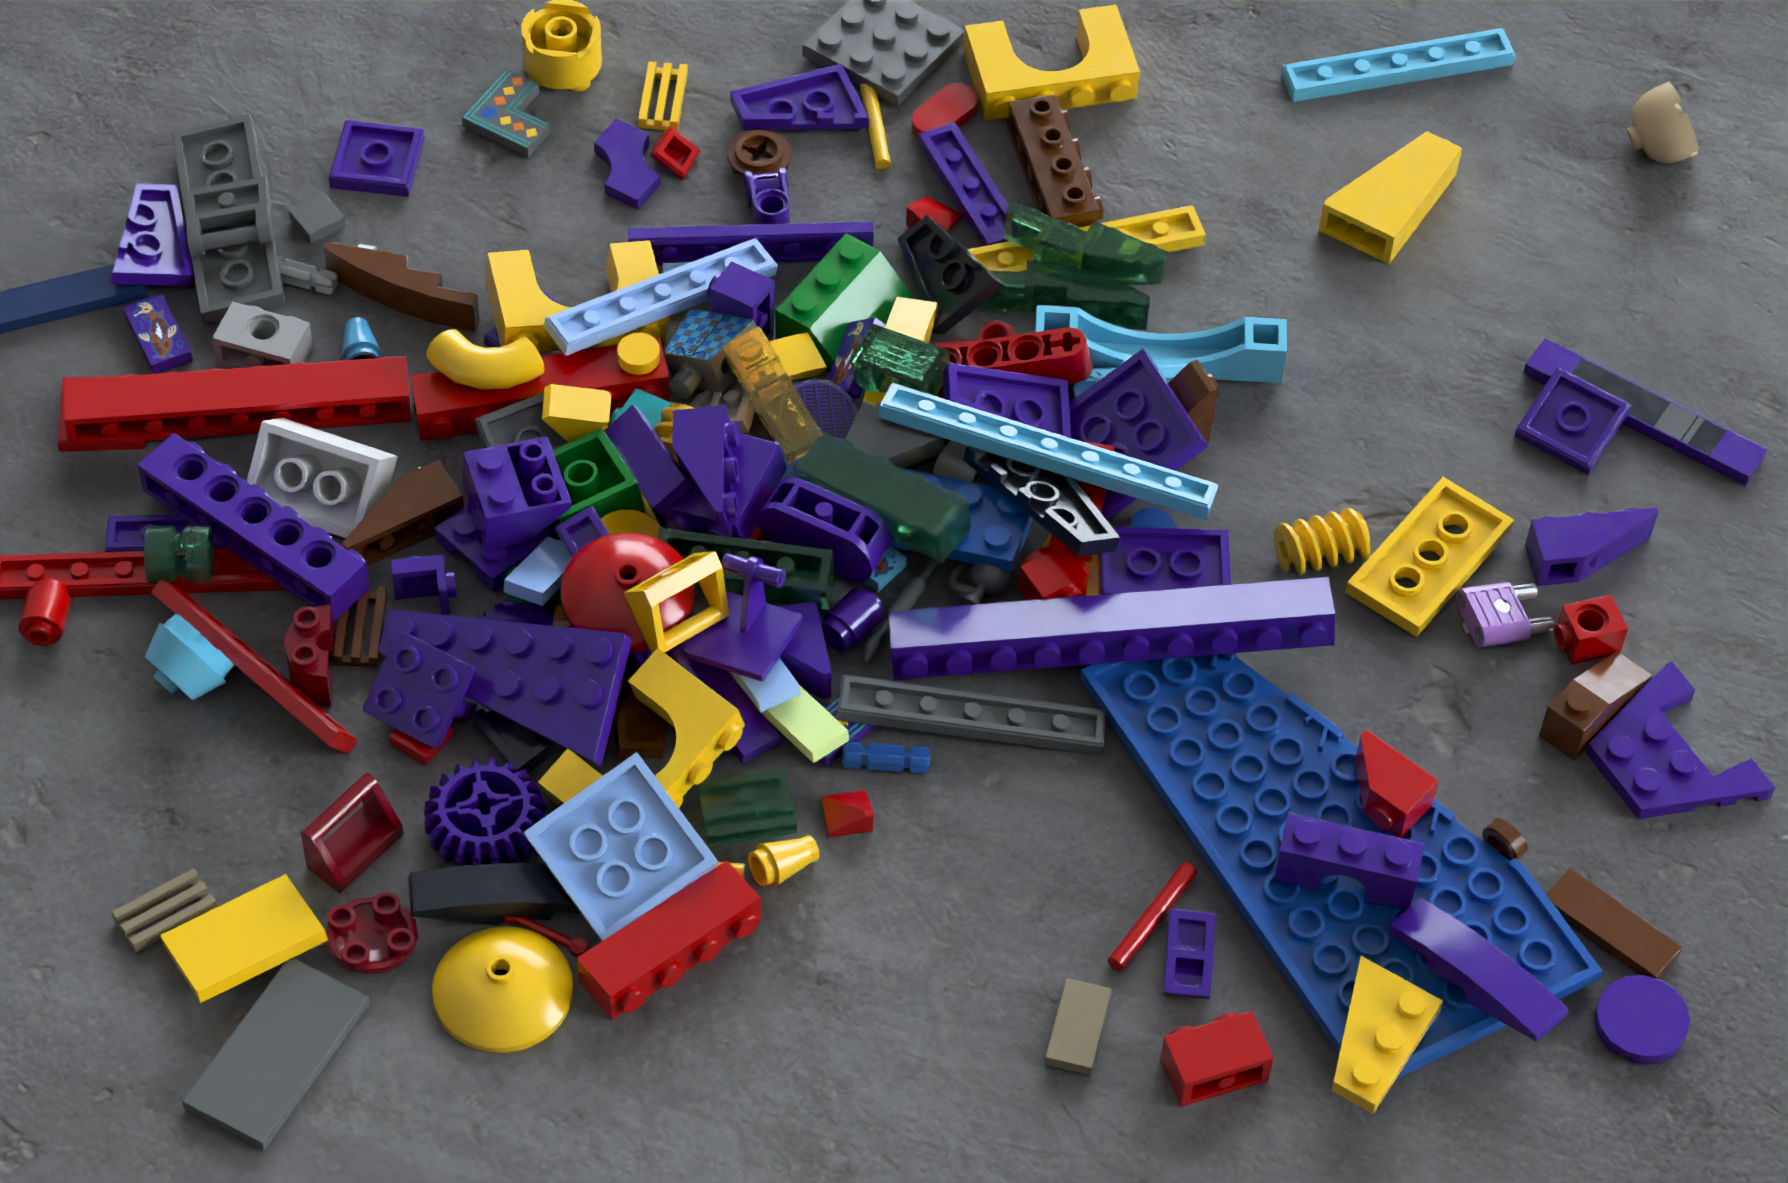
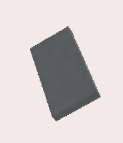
(276, 1053)

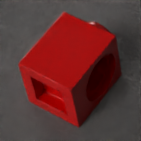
(1590, 629)

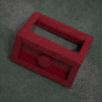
(357, 840)

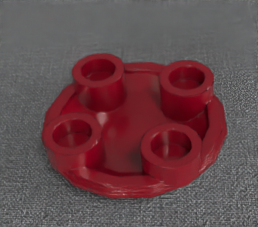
(371, 934)

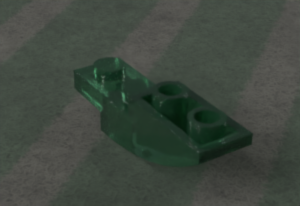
(1098, 249)
(1069, 286)

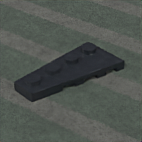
(1050, 500)

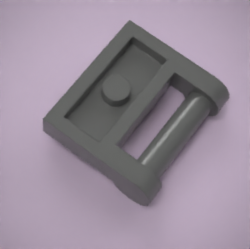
(225, 206)

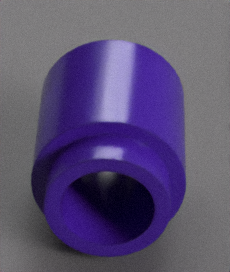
(852, 619)

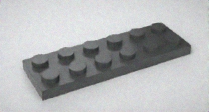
(236, 273)

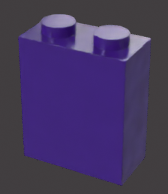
(760, 473)

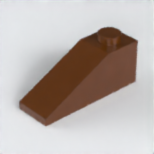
(406, 513)
(1591, 703)

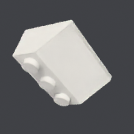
(320, 474)

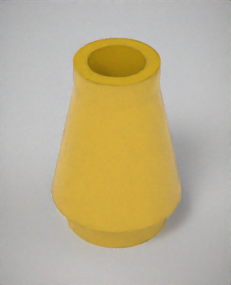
(780, 860)

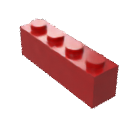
(669, 940)

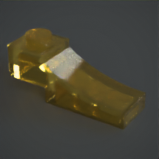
(772, 393)

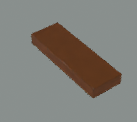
(1613, 926)

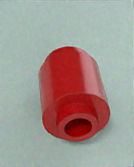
(45, 612)

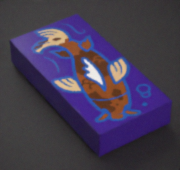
(157, 334)
(841, 371)

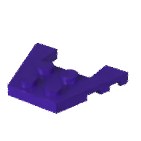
(1654, 764)

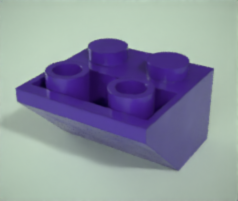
(514, 491)

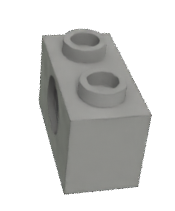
(260, 338)

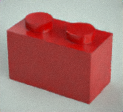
(1216, 1057)

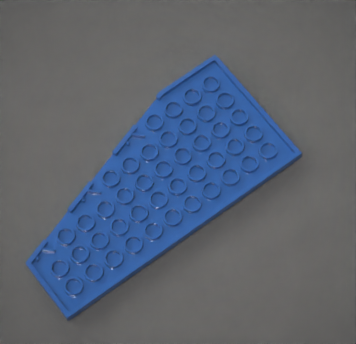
(1242, 756)

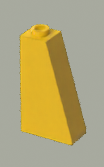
(1392, 198)

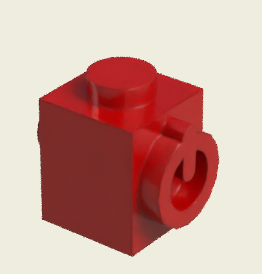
(1053, 575)

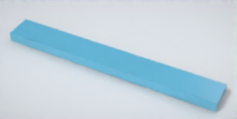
(1048, 451)

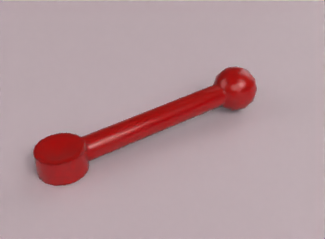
(576, 945)

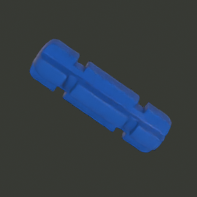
(886, 757)

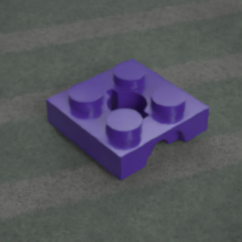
(462, 536)

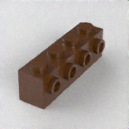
(1052, 161)

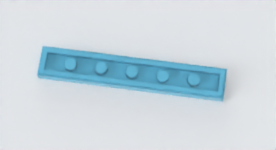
(1397, 65)

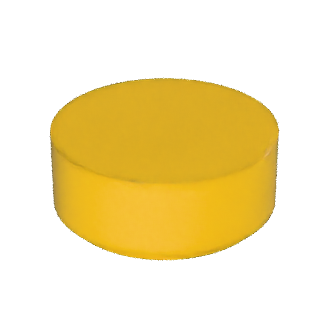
(638, 353)

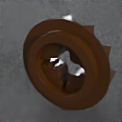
(752, 144)

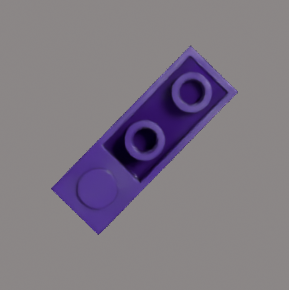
(704, 451)
(1579, 545)

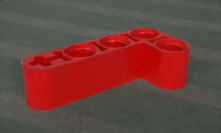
(1048, 353)

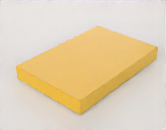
(243, 938)

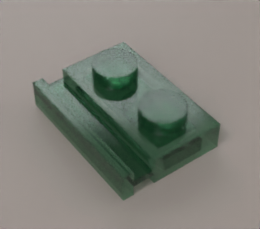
(747, 807)

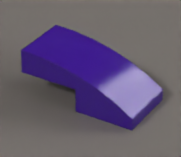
(1189, 954)

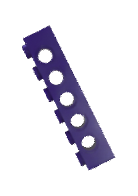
(254, 525)

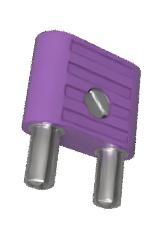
(1496, 615)

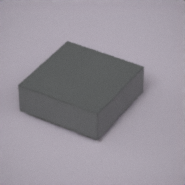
(317, 218)

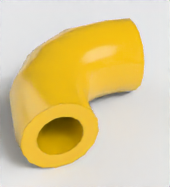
(484, 367)

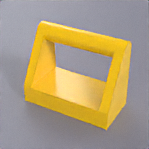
(646, 596)

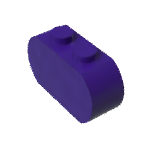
(821, 519)

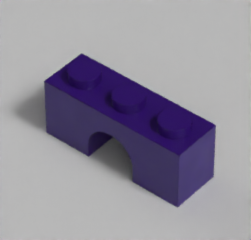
(1320, 849)

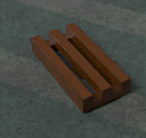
(356, 659)

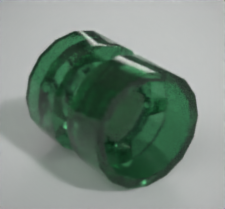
(164, 550)

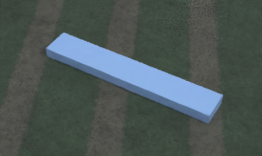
(650, 298)

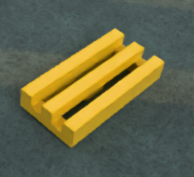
(665, 74)

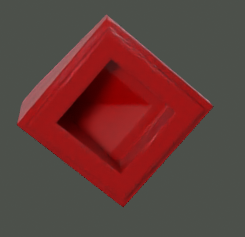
(675, 152)
(927, 206)
(847, 813)

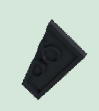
(946, 272)

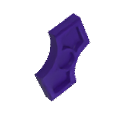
(624, 150)

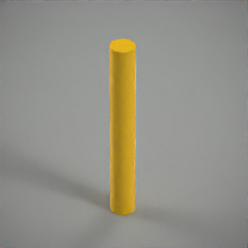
(876, 127)

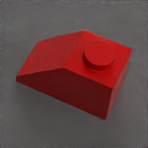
(1391, 785)

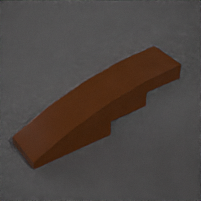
(388, 281)

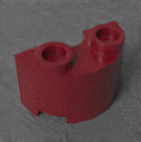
(309, 649)

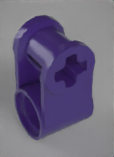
(768, 197)

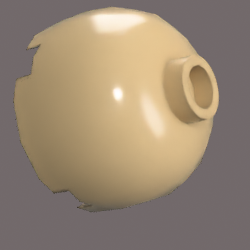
(1662, 126)

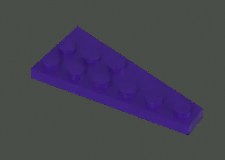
(533, 674)

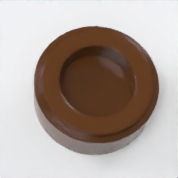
(1505, 839)

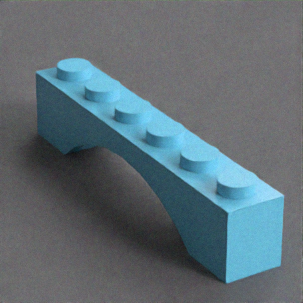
(1237, 351)

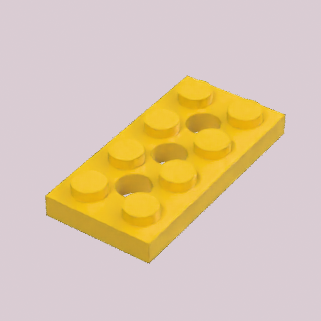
(1435, 580)

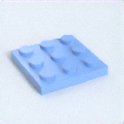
(620, 847)

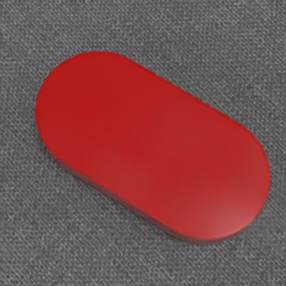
(951, 104)

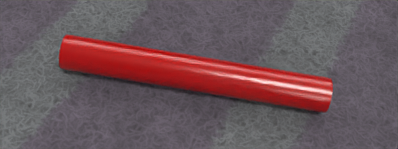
(1152, 916)

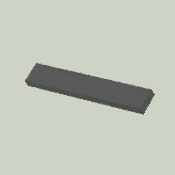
(971, 714)

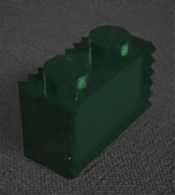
(898, 359)

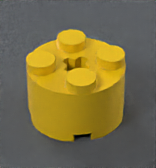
(562, 45)

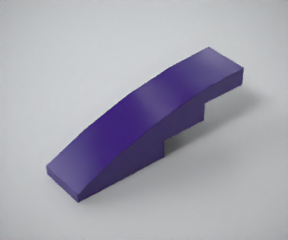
(1483, 971)

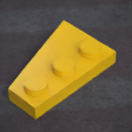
(1380, 1033)

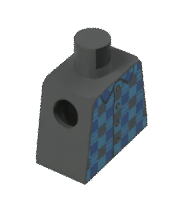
(697, 351)

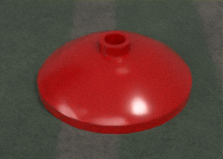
(595, 591)

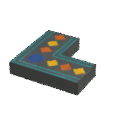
(501, 114)

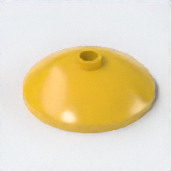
(508, 1009)

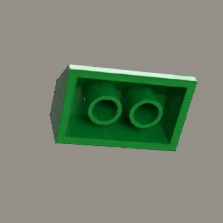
(842, 288)

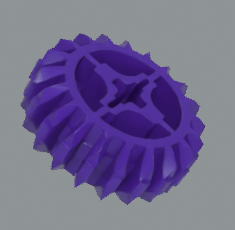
(483, 814)

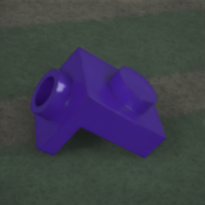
(423, 578)

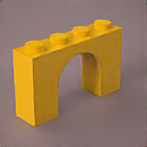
(1103, 75)
(521, 306)
(702, 724)

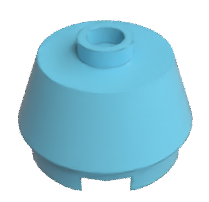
(186, 659)

